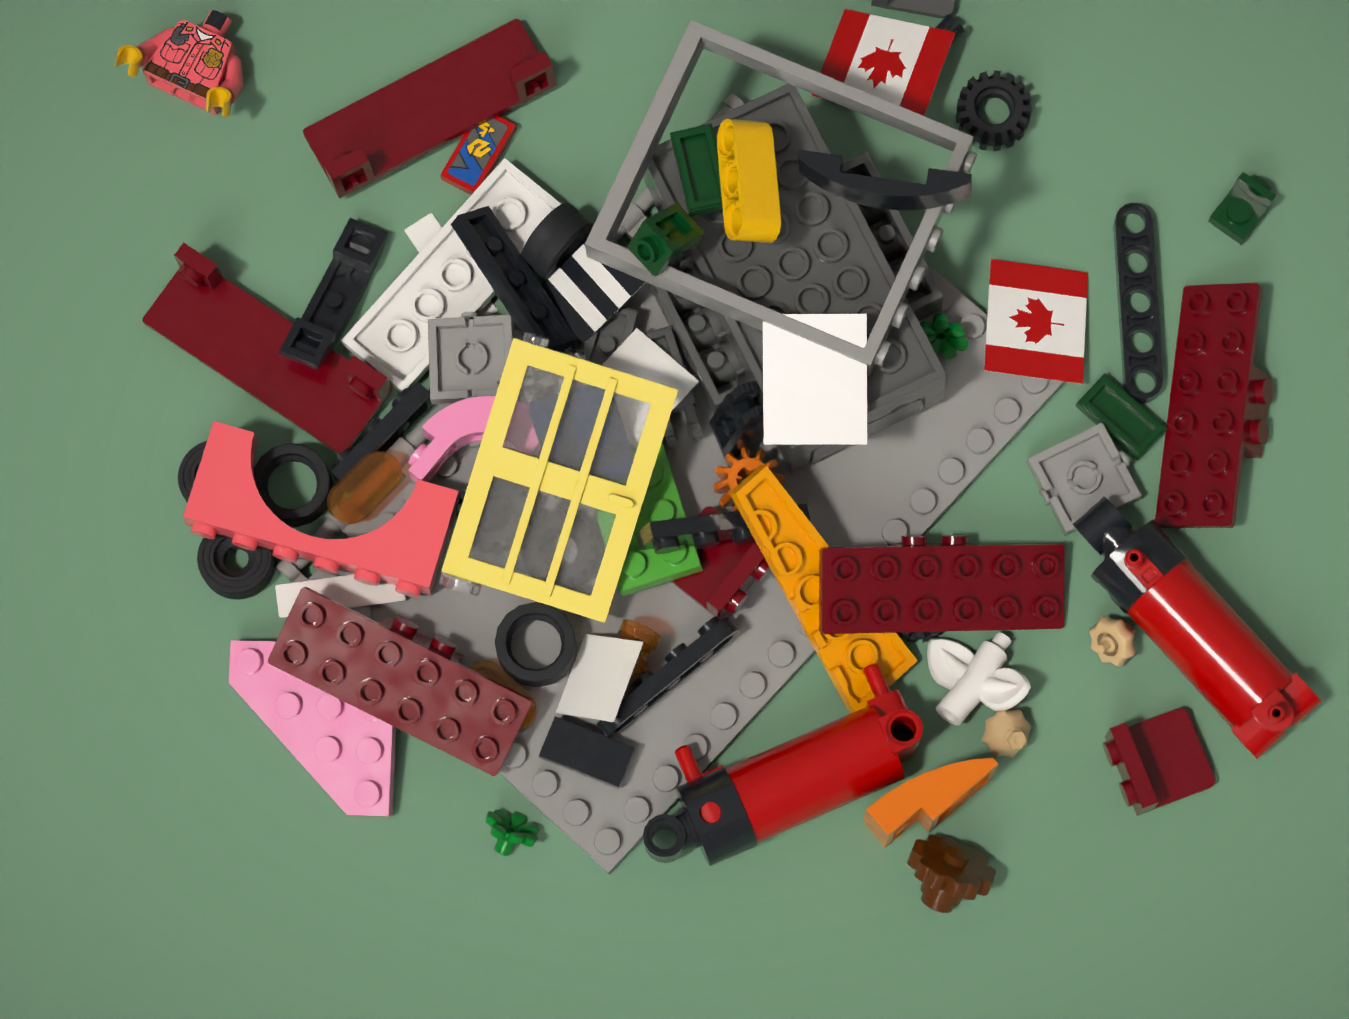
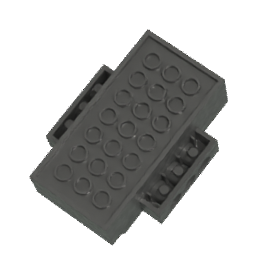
(824, 261)

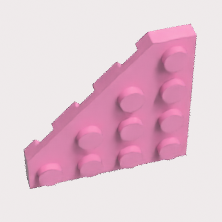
(333, 740)

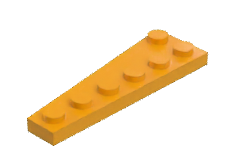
(792, 553)

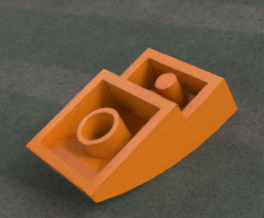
(927, 798)

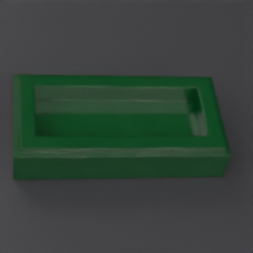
(698, 168)
(1122, 416)

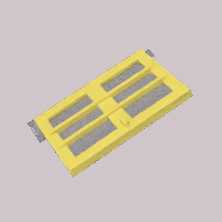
(558, 480)

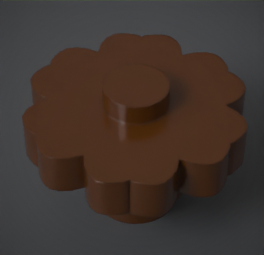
(949, 872)

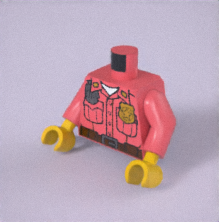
(190, 63)

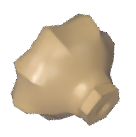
(1113, 640)
(1006, 733)

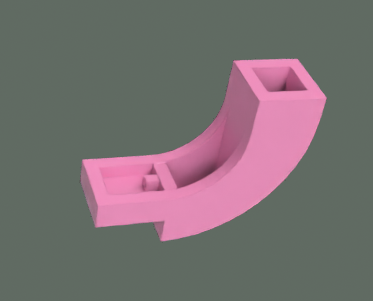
(449, 431)

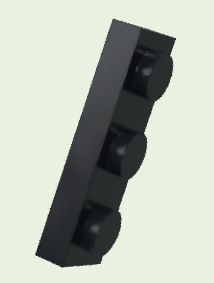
(382, 433)

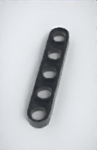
(1146, 284)

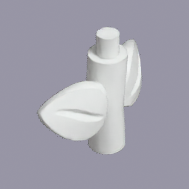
(974, 677)

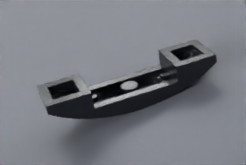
(940, 188)
(336, 296)

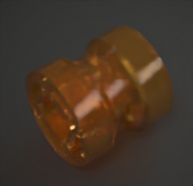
(635, 631)

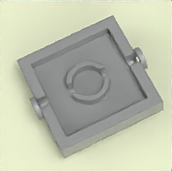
(467, 355)
(1080, 473)

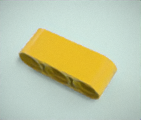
(748, 181)

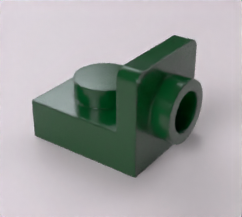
(1243, 207)
(664, 238)

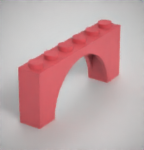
(399, 552)

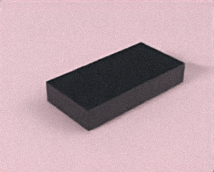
(586, 752)

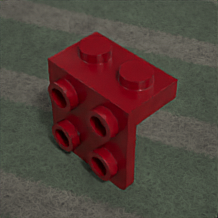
(725, 574)
(1158, 760)

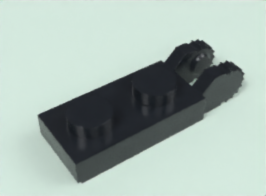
(737, 419)

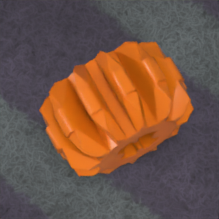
(732, 476)

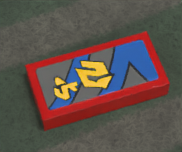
(478, 154)

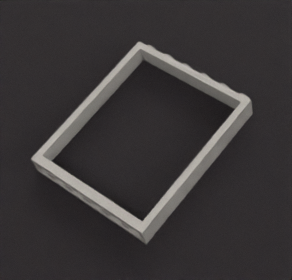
(600, 243)

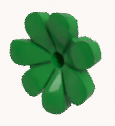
(945, 336)
(511, 830)

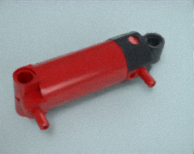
(1196, 628)
(791, 782)

